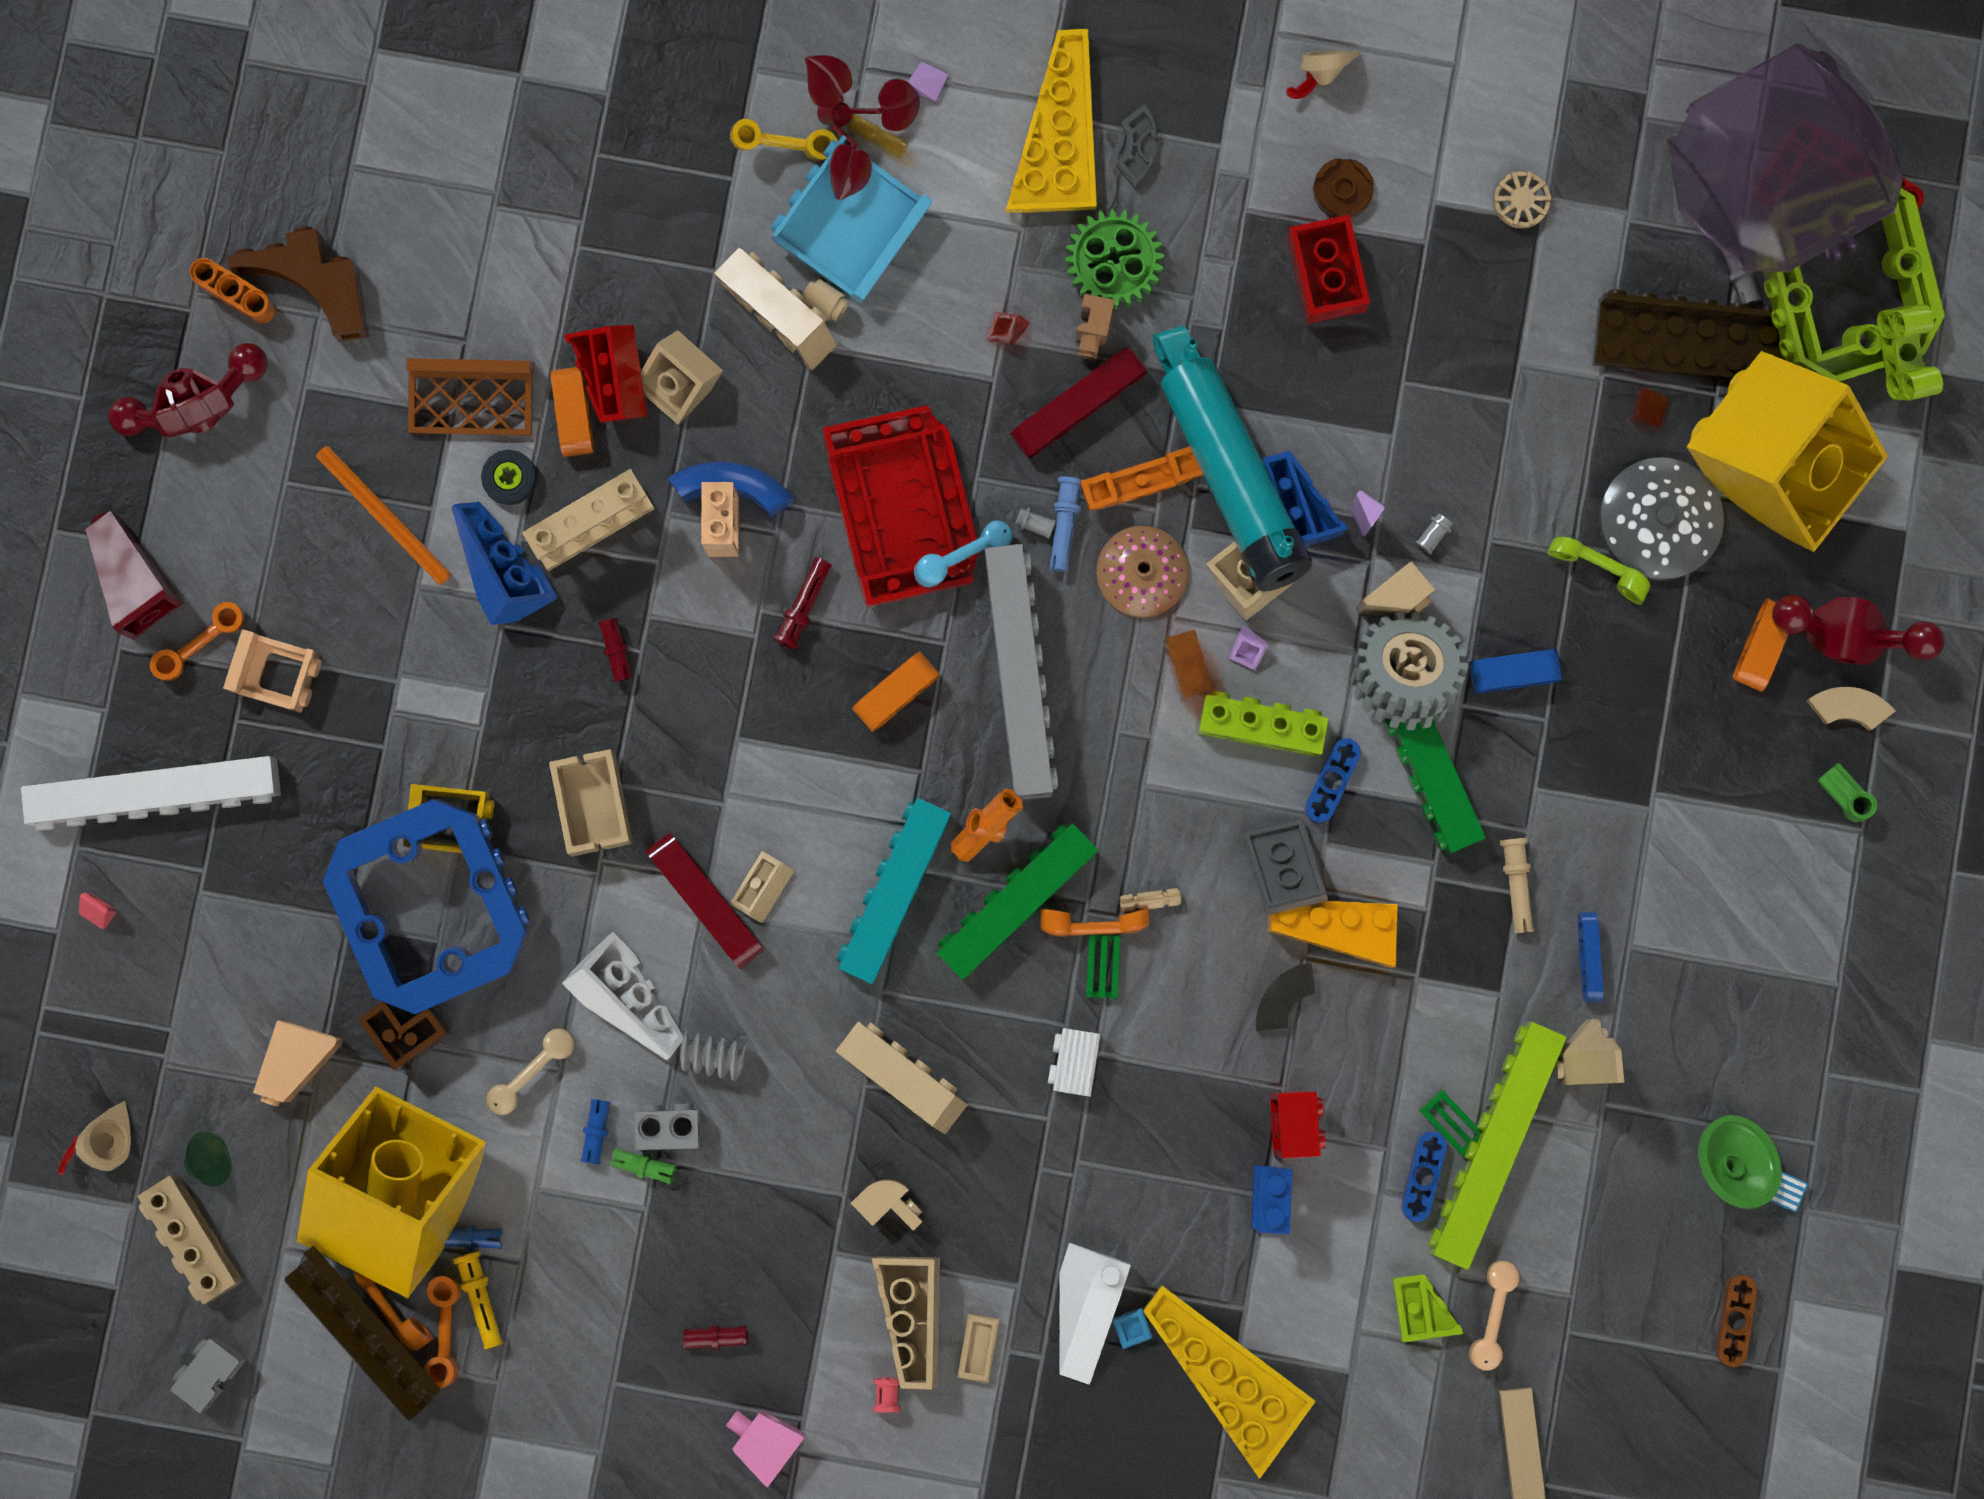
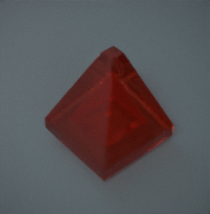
(1006, 328)

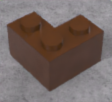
(402, 1041)

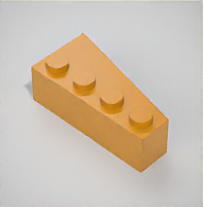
(1349, 928)

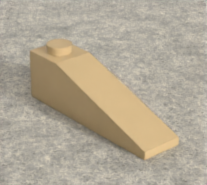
(1590, 1057)

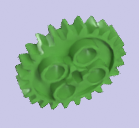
(1105, 233)

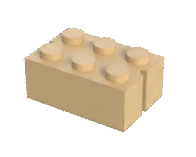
(591, 803)

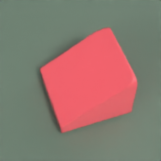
(96, 910)

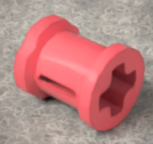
(886, 1394)

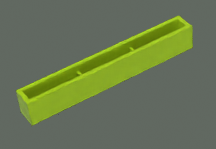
(1498, 1145)

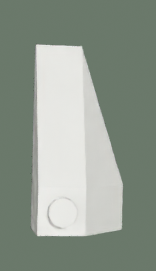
(616, 991)
(1088, 1300)

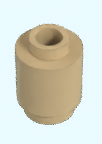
(826, 299)

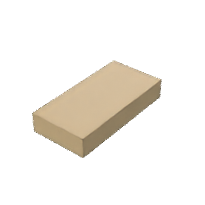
(978, 1348)

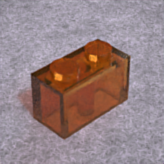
(1187, 665)

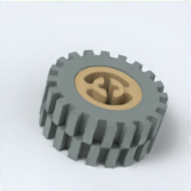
(1417, 693)

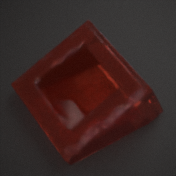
(1649, 407)

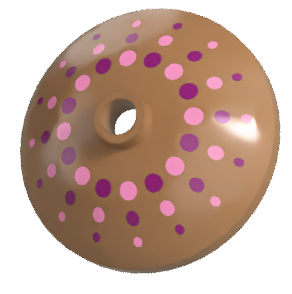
(1140, 593)

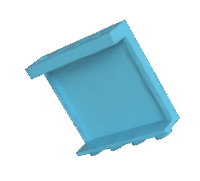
(850, 237)

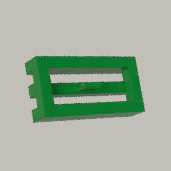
(1104, 939)
(1433, 1103)

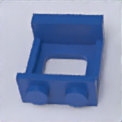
(1271, 1199)

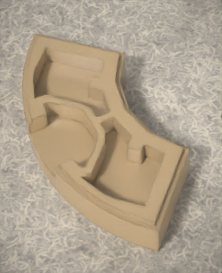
(1851, 704)

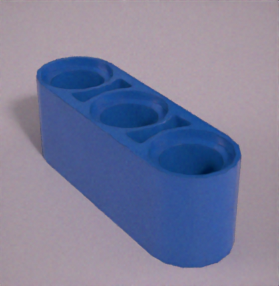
(1515, 671)

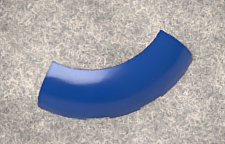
(748, 481)

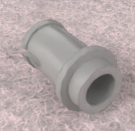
(1034, 522)
(1434, 533)

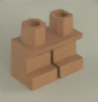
(1095, 332)

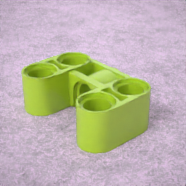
(1908, 376)

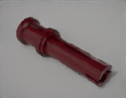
(797, 616)

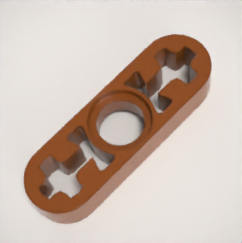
(1748, 1313)

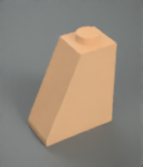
(292, 1061)

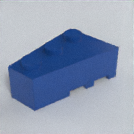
(1302, 501)

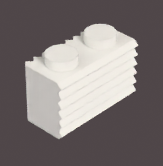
(1075, 1062)

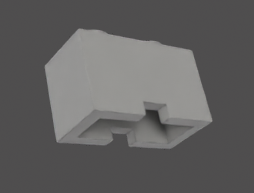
(200, 1380)

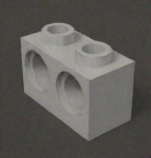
(668, 1136)

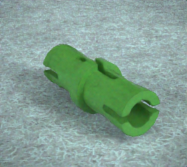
(643, 1165)

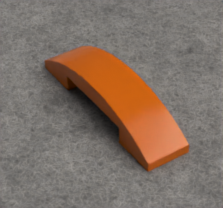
(1140, 480)

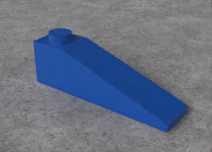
(500, 574)

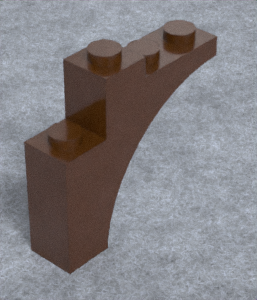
(304, 263)

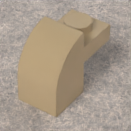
(882, 1196)

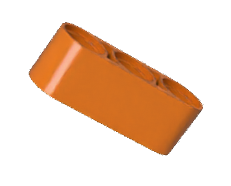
(220, 283)
(572, 412)
(1760, 650)
(896, 691)

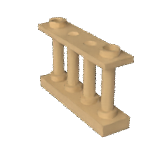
(588, 520)

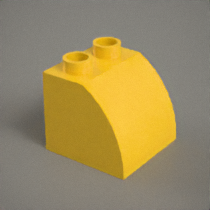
(1788, 448)
(389, 1191)

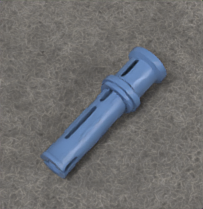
(1066, 509)

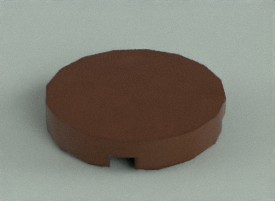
(1343, 188)

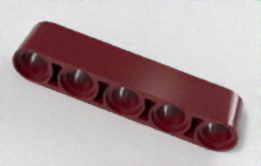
(1079, 402)
(704, 900)

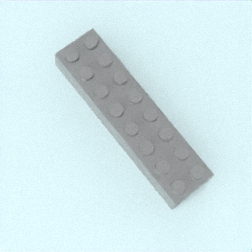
(1018, 672)

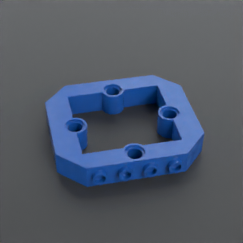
(354, 912)

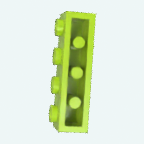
(1263, 725)

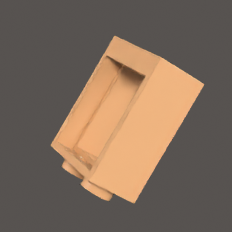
(718, 514)

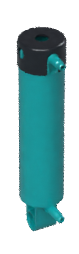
(1230, 463)

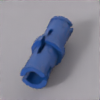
(595, 1131)
(474, 1238)

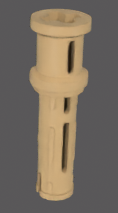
(1517, 870)

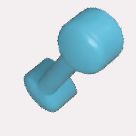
(933, 568)

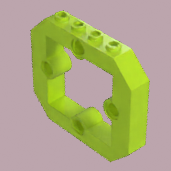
(1916, 285)

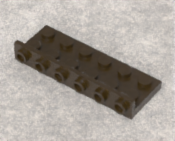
(1681, 335)
(362, 1334)

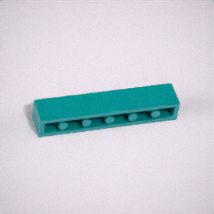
(894, 891)

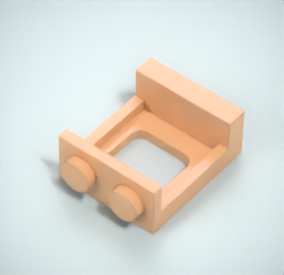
(249, 664)

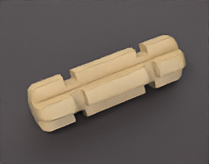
(1150, 900)

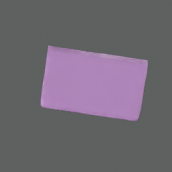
(1365, 511)

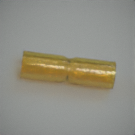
(874, 134)

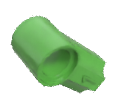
(1845, 790)

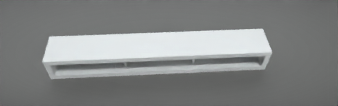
(150, 791)

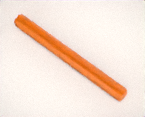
(383, 515)

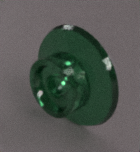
(208, 1159)

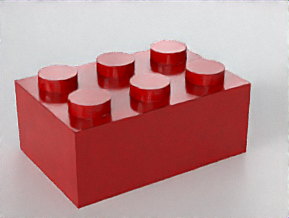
(1327, 269)
(1296, 1124)

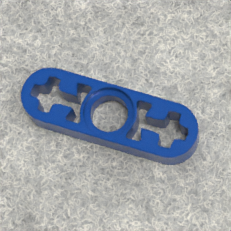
(1349, 763)
(1590, 957)
(1422, 1151)

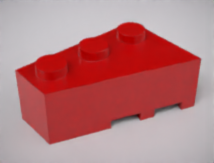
(611, 370)

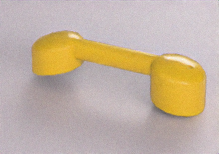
(747, 135)

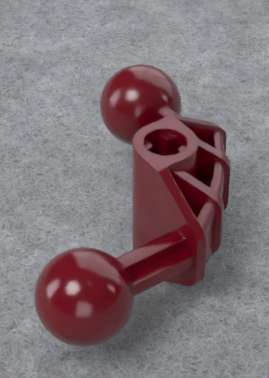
(188, 399)
(1854, 630)

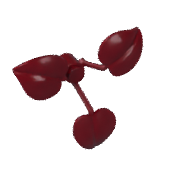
(827, 83)

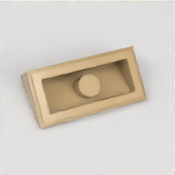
(762, 887)

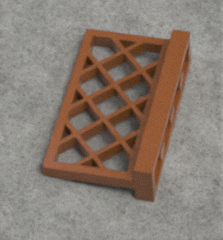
(470, 369)

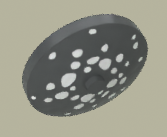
(1661, 518)

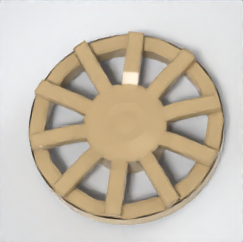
(1522, 199)

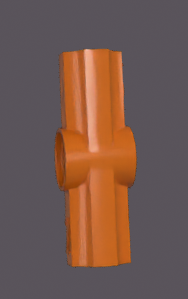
(986, 825)

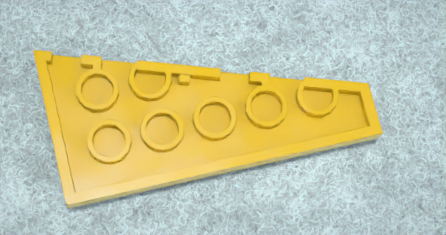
(1059, 148)
(1243, 1391)

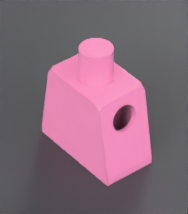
(764, 1443)

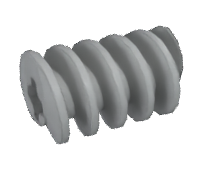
(712, 1056)

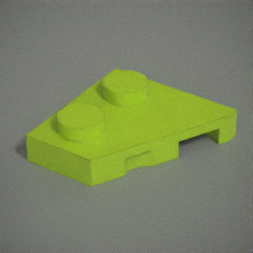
(1421, 1310)

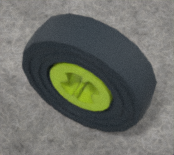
(494, 470)

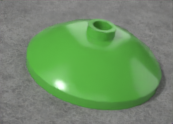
(1740, 1162)

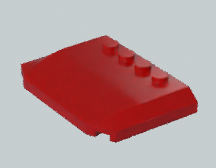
(899, 501)

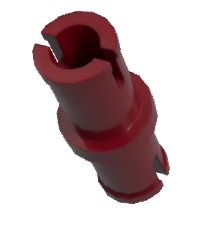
(615, 650)
(715, 1337)

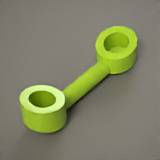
(1632, 583)

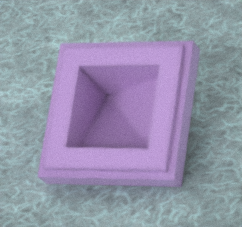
(928, 81)
(1248, 649)

